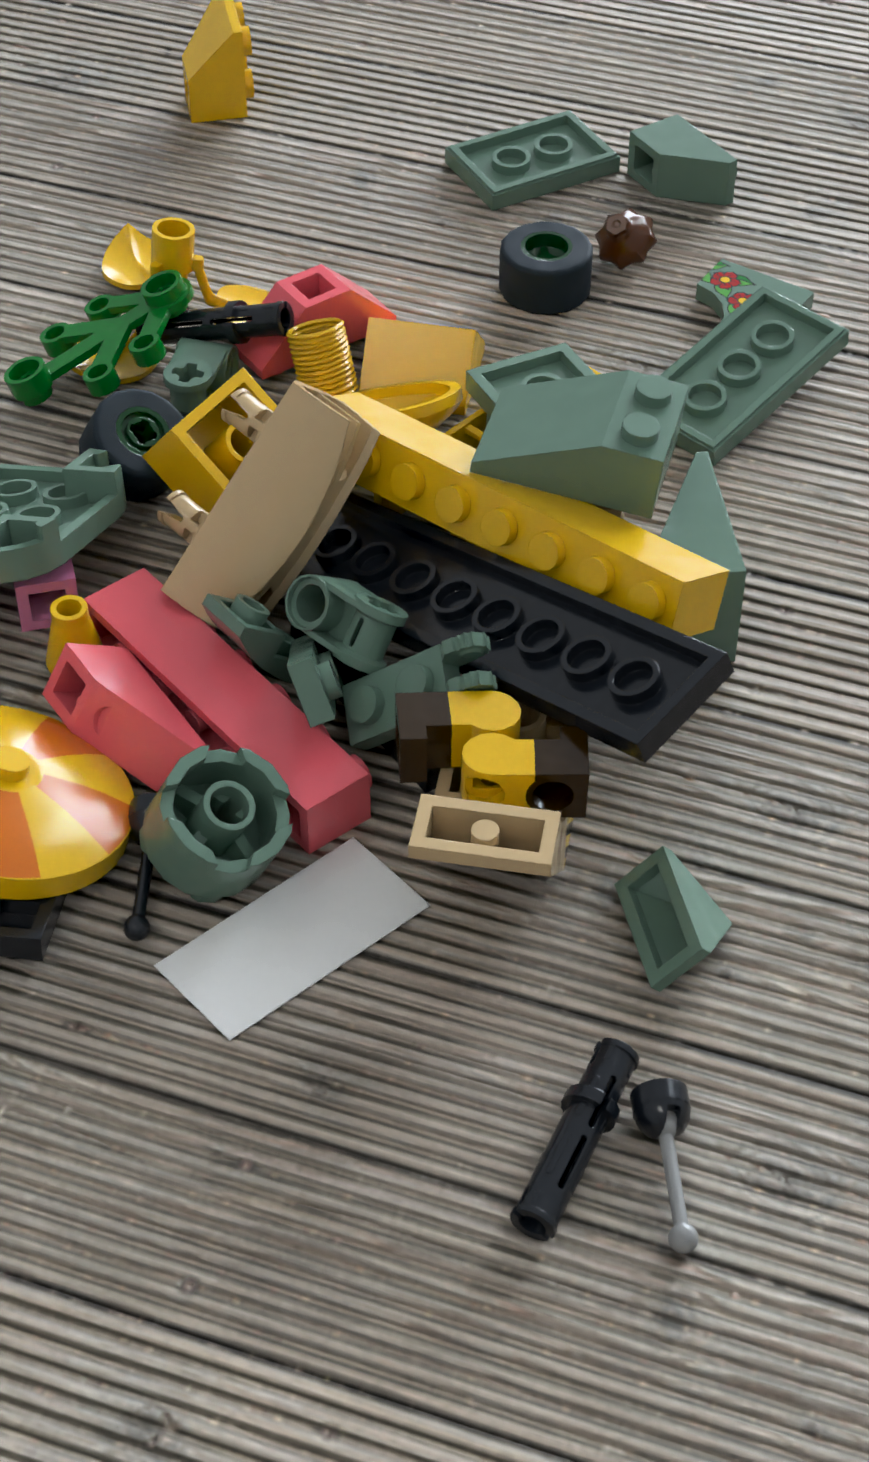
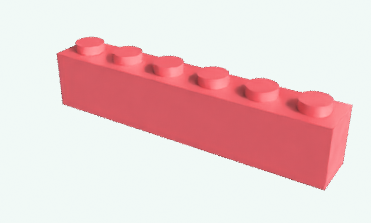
(235, 705)

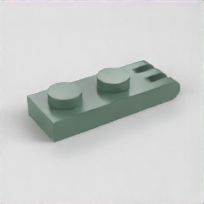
(314, 679)

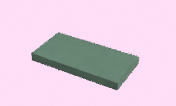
(750, 369)

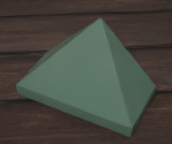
(669, 917)

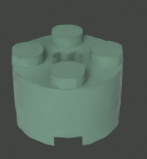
(216, 822)

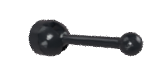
(137, 925)

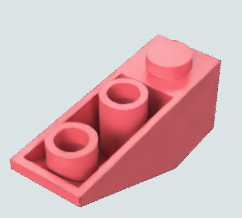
(119, 710)

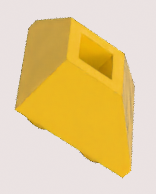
(217, 64)

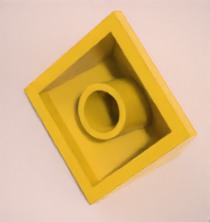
(419, 352)

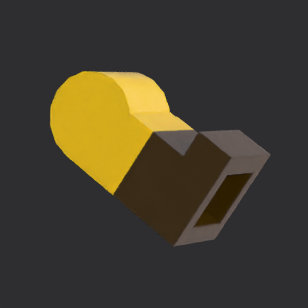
(438, 724)
(528, 771)

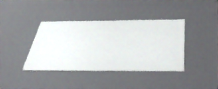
(291, 937)

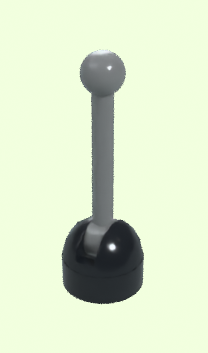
(662, 1113)

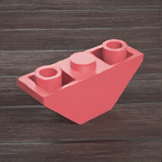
(312, 296)

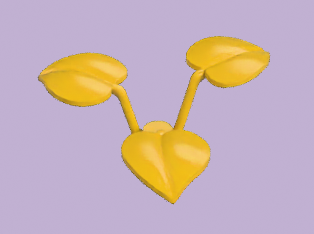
(135, 258)

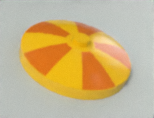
(58, 808)

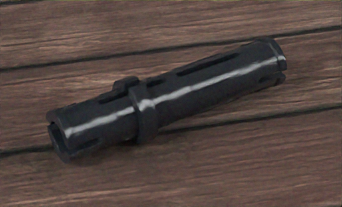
(254, 320)
(588, 1112)

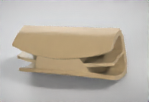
(276, 501)

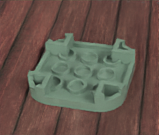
(55, 512)

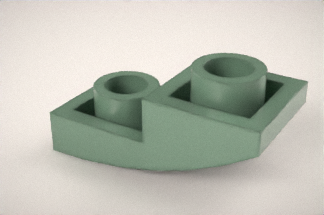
(247, 626)

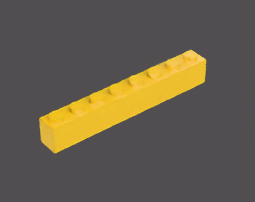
(538, 528)

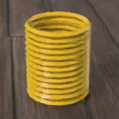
(323, 355)

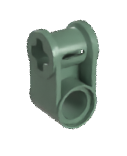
(198, 371)
(344, 619)

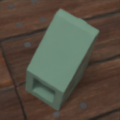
(681, 163)

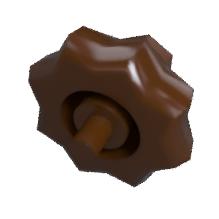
(625, 238)

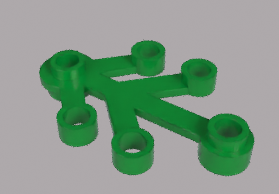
(106, 333)

